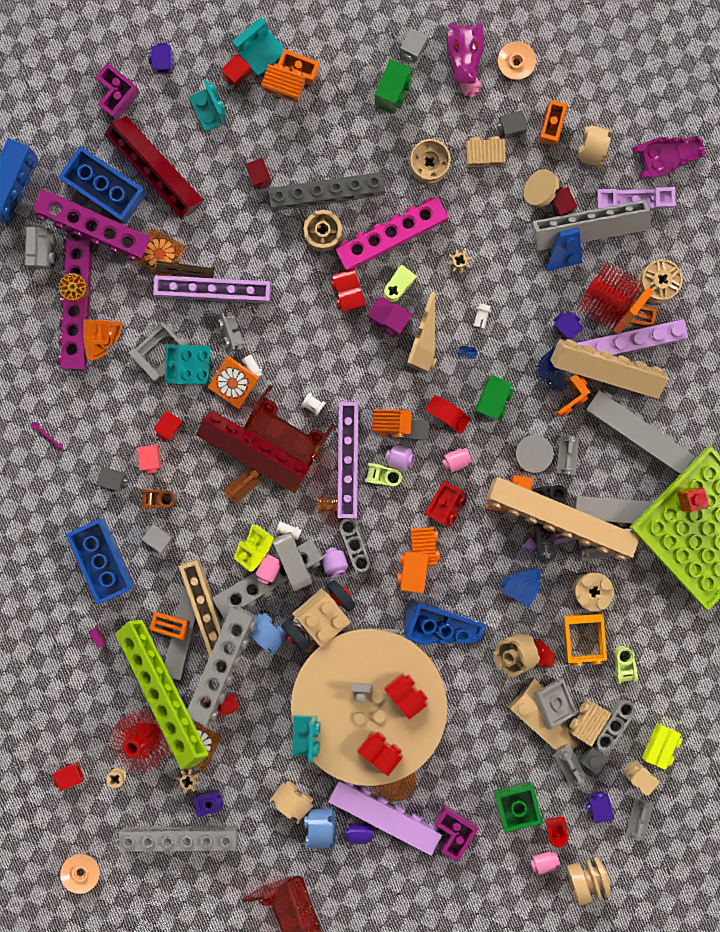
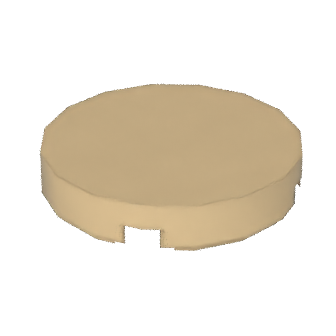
(541, 188)

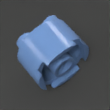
(268, 635)
(321, 828)

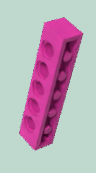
(437, 216)

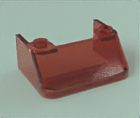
(282, 435)
(290, 904)

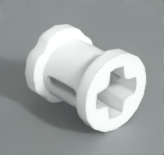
(313, 404)

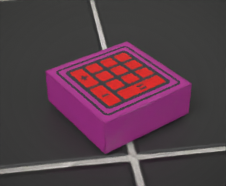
(97, 637)

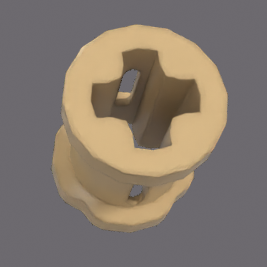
(122, 777)

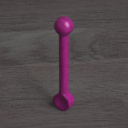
(59, 446)

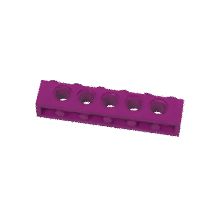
(47, 200)

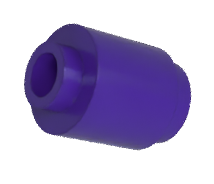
(358, 834)

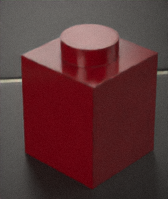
(258, 174)
(563, 202)

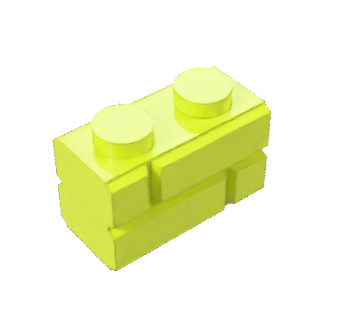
(661, 746)

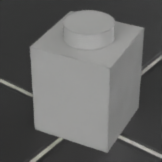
(413, 45)
(157, 537)

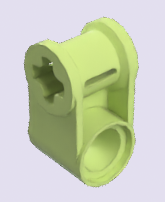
(400, 281)
(381, 475)
(625, 669)

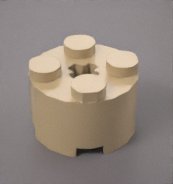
(595, 146)
(319, 220)
(598, 601)
(516, 654)
(291, 802)

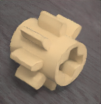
(459, 255)
(192, 778)

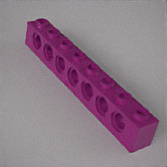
(84, 264)

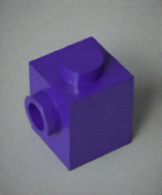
(161, 58)
(567, 325)
(599, 807)

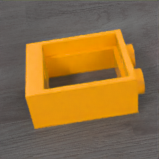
(578, 660)

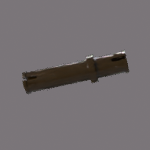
(193, 271)

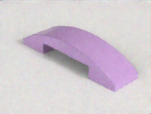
(656, 198)

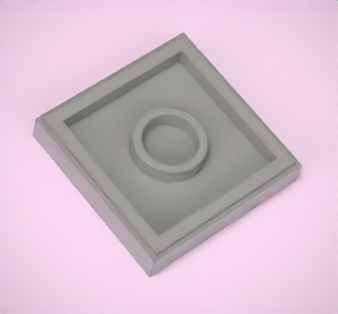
(555, 703)

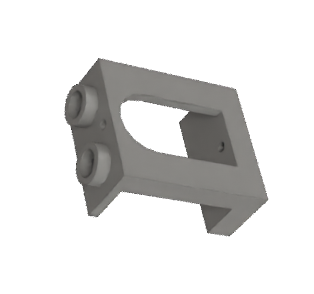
(138, 353)

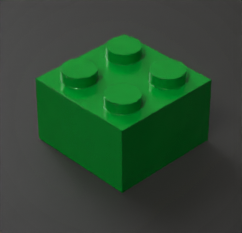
(392, 86)
(493, 398)
(518, 806)

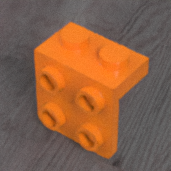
(578, 386)

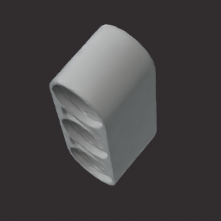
(354, 554)
(292, 561)
(623, 719)

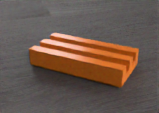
(644, 323)
(183, 629)

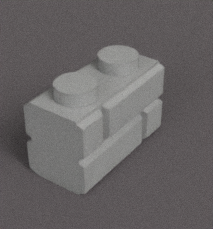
(38, 247)

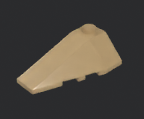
(424, 344)
(527, 709)

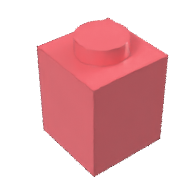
(149, 458)

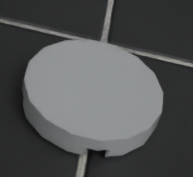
(534, 453)

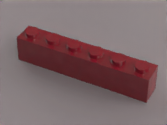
(153, 167)
(252, 451)

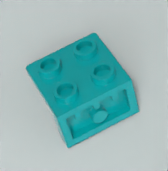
(258, 46)
(208, 109)
(187, 364)
(305, 736)

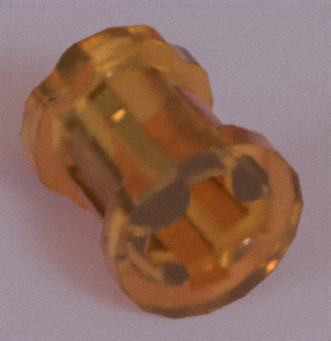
(327, 504)

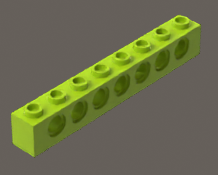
(161, 694)

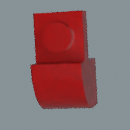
(448, 414)

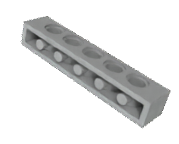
(224, 602)
(197, 709)
(178, 838)

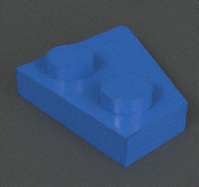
(566, 250)

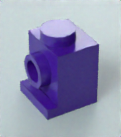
(201, 799)

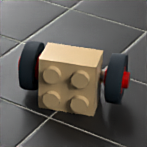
(320, 617)

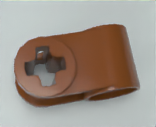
(154, 498)

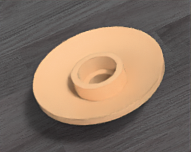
(516, 51)
(80, 883)

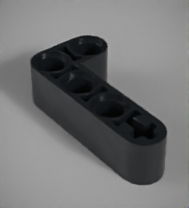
(547, 491)

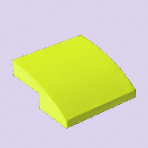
(254, 550)

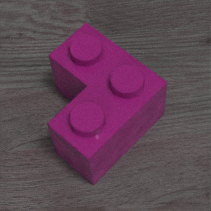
(120, 92)
(389, 316)
(459, 831)

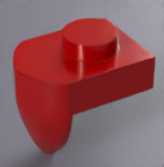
(546, 655)
(557, 831)

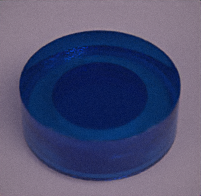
(467, 352)

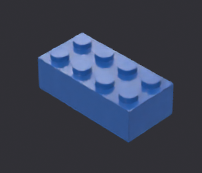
(15, 167)
(102, 185)
(100, 560)

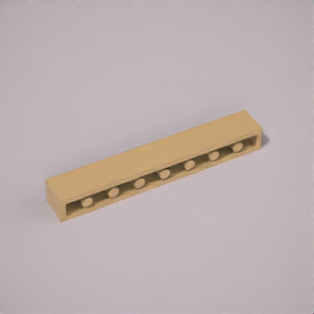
(562, 518)

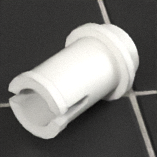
(482, 315)
(251, 365)
(285, 528)

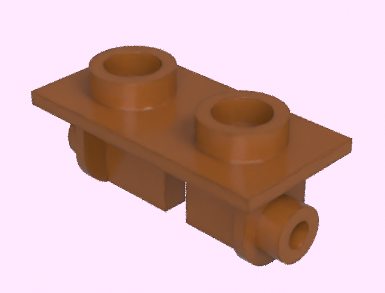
(243, 485)

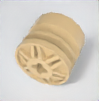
(429, 150)
(650, 278)
(588, 881)

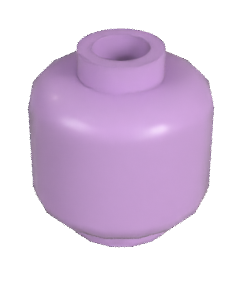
(400, 458)
(334, 562)

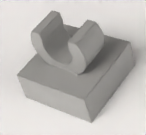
(361, 688)

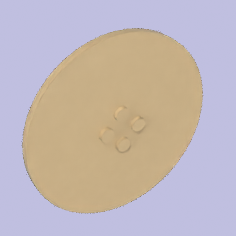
(326, 692)

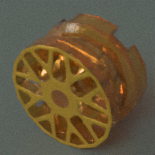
(73, 287)

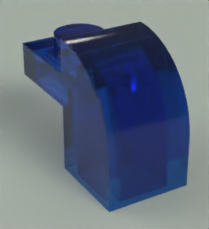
(546, 369)

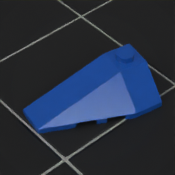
(522, 585)
(433, 624)

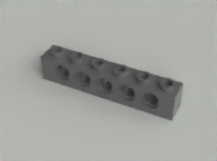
(326, 191)

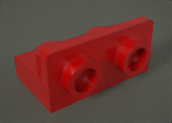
(446, 504)

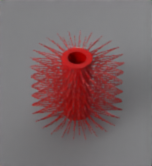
(609, 296)
(141, 740)

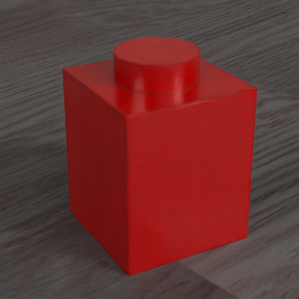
(236, 71)
(168, 426)
(693, 499)
(68, 776)

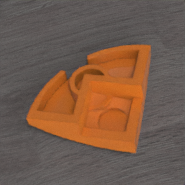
(99, 336)

